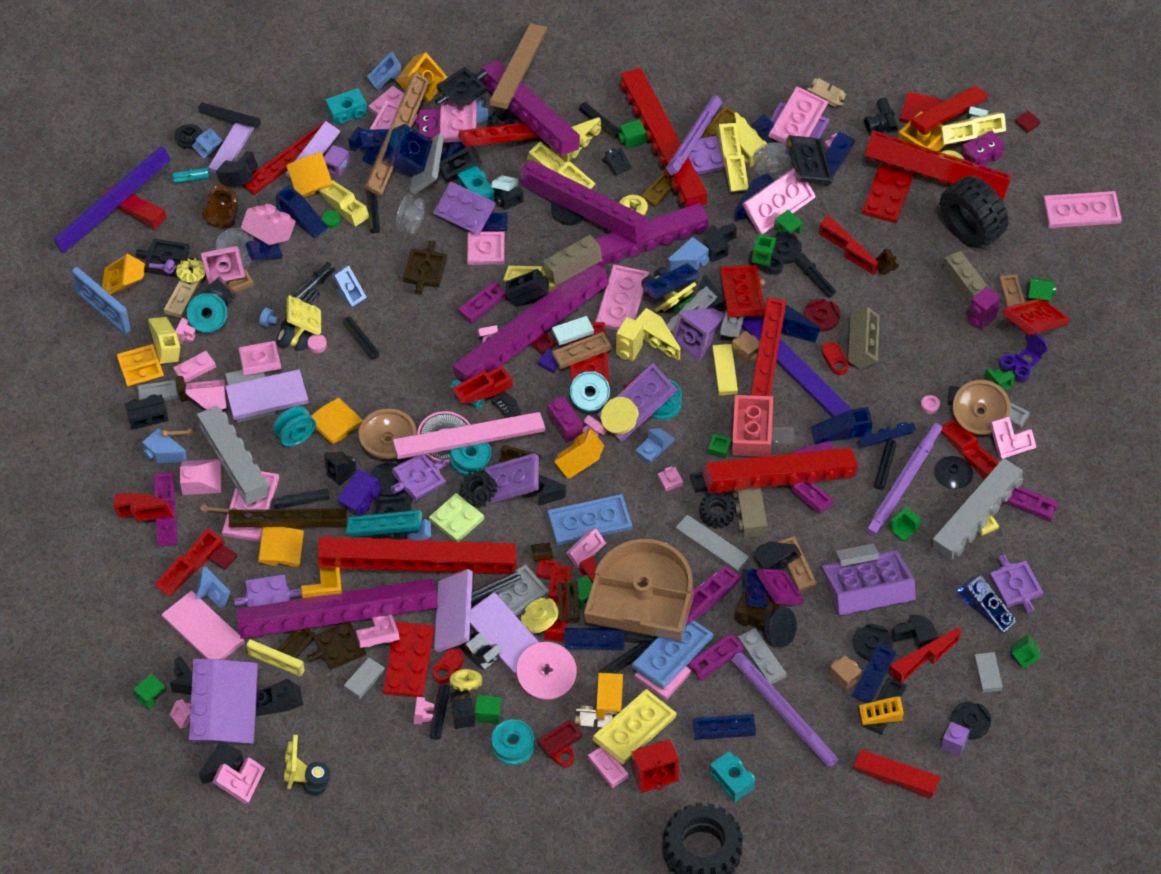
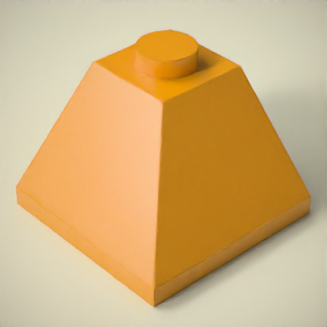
(122, 274)

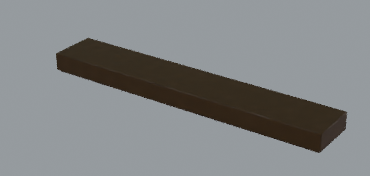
(287, 518)

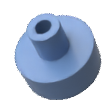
(267, 317)

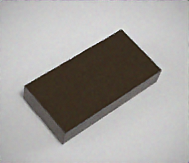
(297, 642)

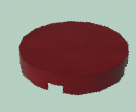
(823, 313)

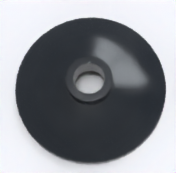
(953, 478)

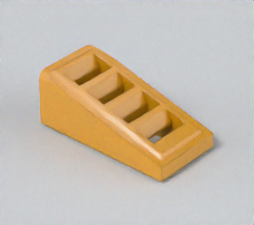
(894, 702)

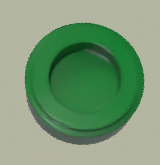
(331, 219)

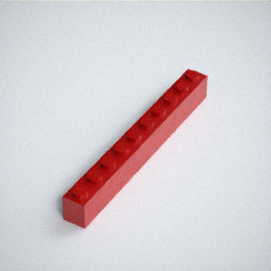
(662, 136)
(416, 555)

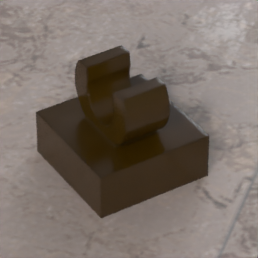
(886, 262)

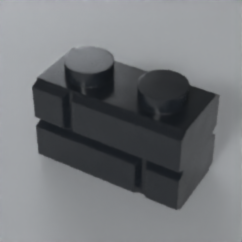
(527, 287)
(146, 411)

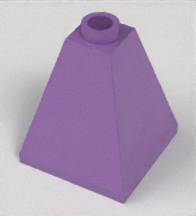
(697, 330)

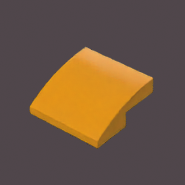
(309, 174)
(140, 365)
(336, 420)
(280, 546)

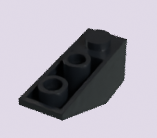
(278, 698)

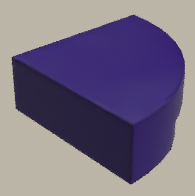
(547, 361)

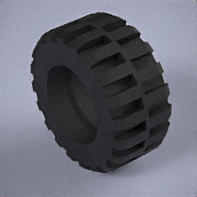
(974, 212)
(707, 820)

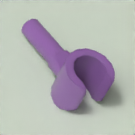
(168, 267)

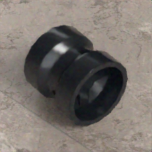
(875, 123)

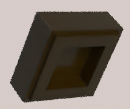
(181, 388)
(541, 551)

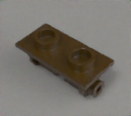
(511, 453)

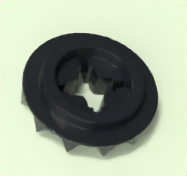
(506, 117)
(187, 130)

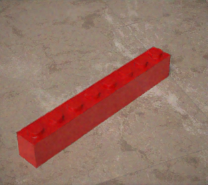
(931, 162)
(780, 470)

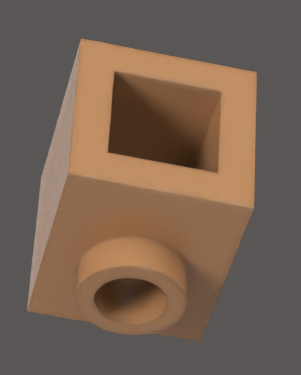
(745, 347)
(845, 672)

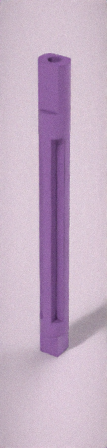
(694, 135)
(903, 480)
(784, 709)

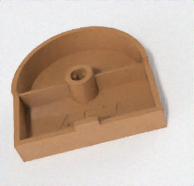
(642, 590)

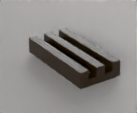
(568, 585)

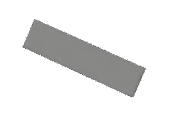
(712, 543)

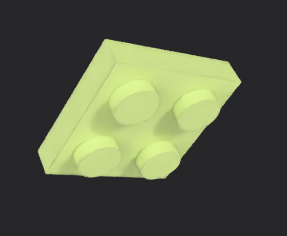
(456, 518)

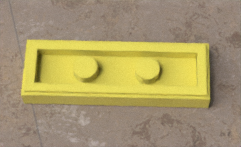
(725, 369)
(275, 658)

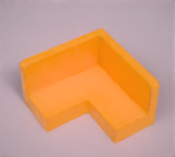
(580, 455)
(329, 584)
(609, 693)

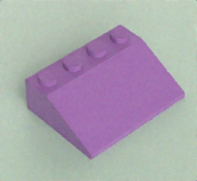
(869, 583)
(223, 702)

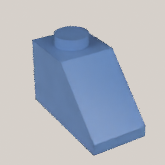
(692, 253)
(163, 449)

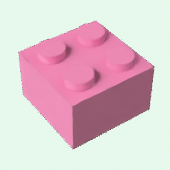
(268, 224)

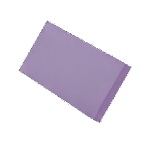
(266, 394)
(453, 611)
(502, 628)

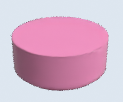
(317, 343)
(930, 404)

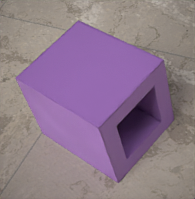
(337, 160)
(955, 739)

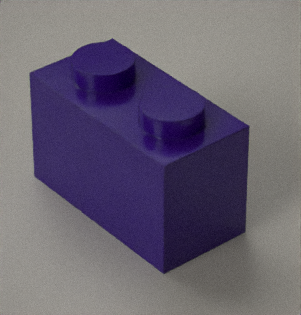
(359, 493)

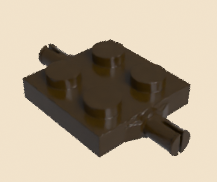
(425, 267)
(337, 646)

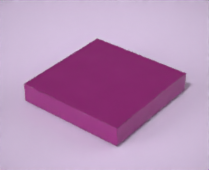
(780, 586)

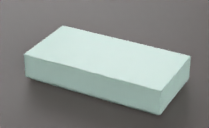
(505, 183)
(573, 330)

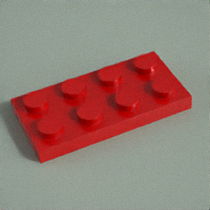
(888, 193)
(742, 290)
(1035, 316)
(597, 363)
(409, 660)

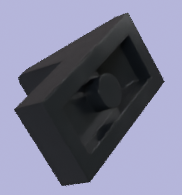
(550, 490)
(183, 683)

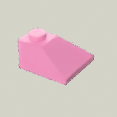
(223, 263)
(208, 393)
(200, 476)

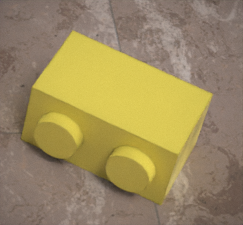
(629, 339)

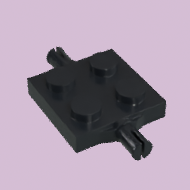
(461, 88)
(163, 250)

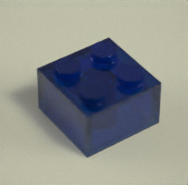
(408, 150)

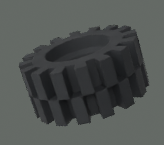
(484, 494)
(717, 519)

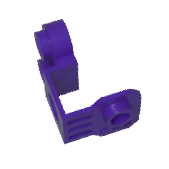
(1035, 347)

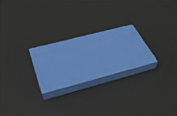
(101, 300)
(574, 521)
(668, 657)

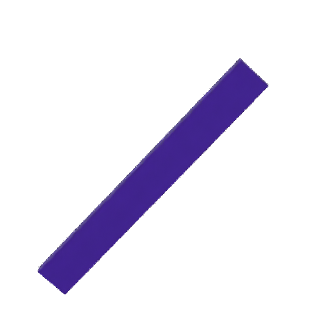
(112, 199)
(801, 372)

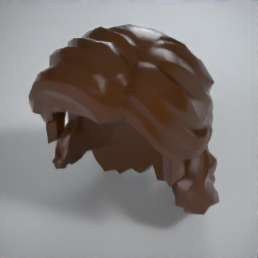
(221, 206)

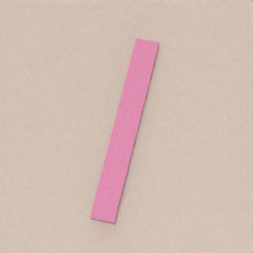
(468, 435)

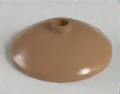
(980, 396)
(385, 425)

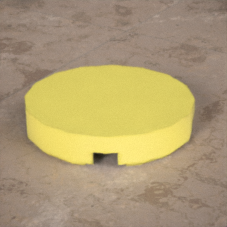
(619, 415)
(540, 615)

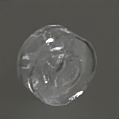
(772, 159)
(410, 214)
(236, 237)

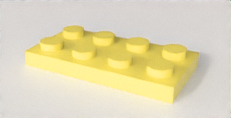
(634, 726)

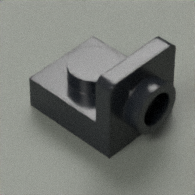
(616, 160)
(509, 199)

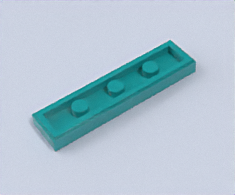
(384, 523)

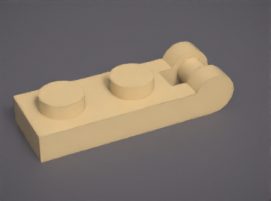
(181, 298)

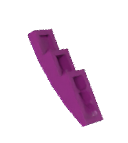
(166, 527)
(711, 592)

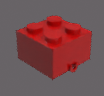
(655, 766)

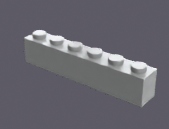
(233, 455)
(977, 509)

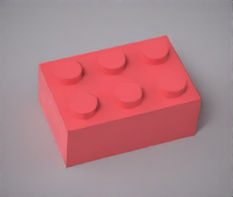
(752, 426)

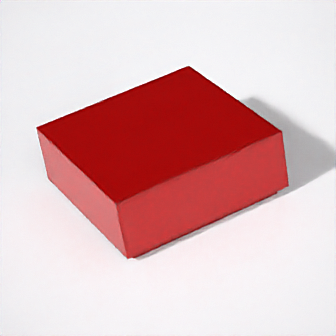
(544, 568)

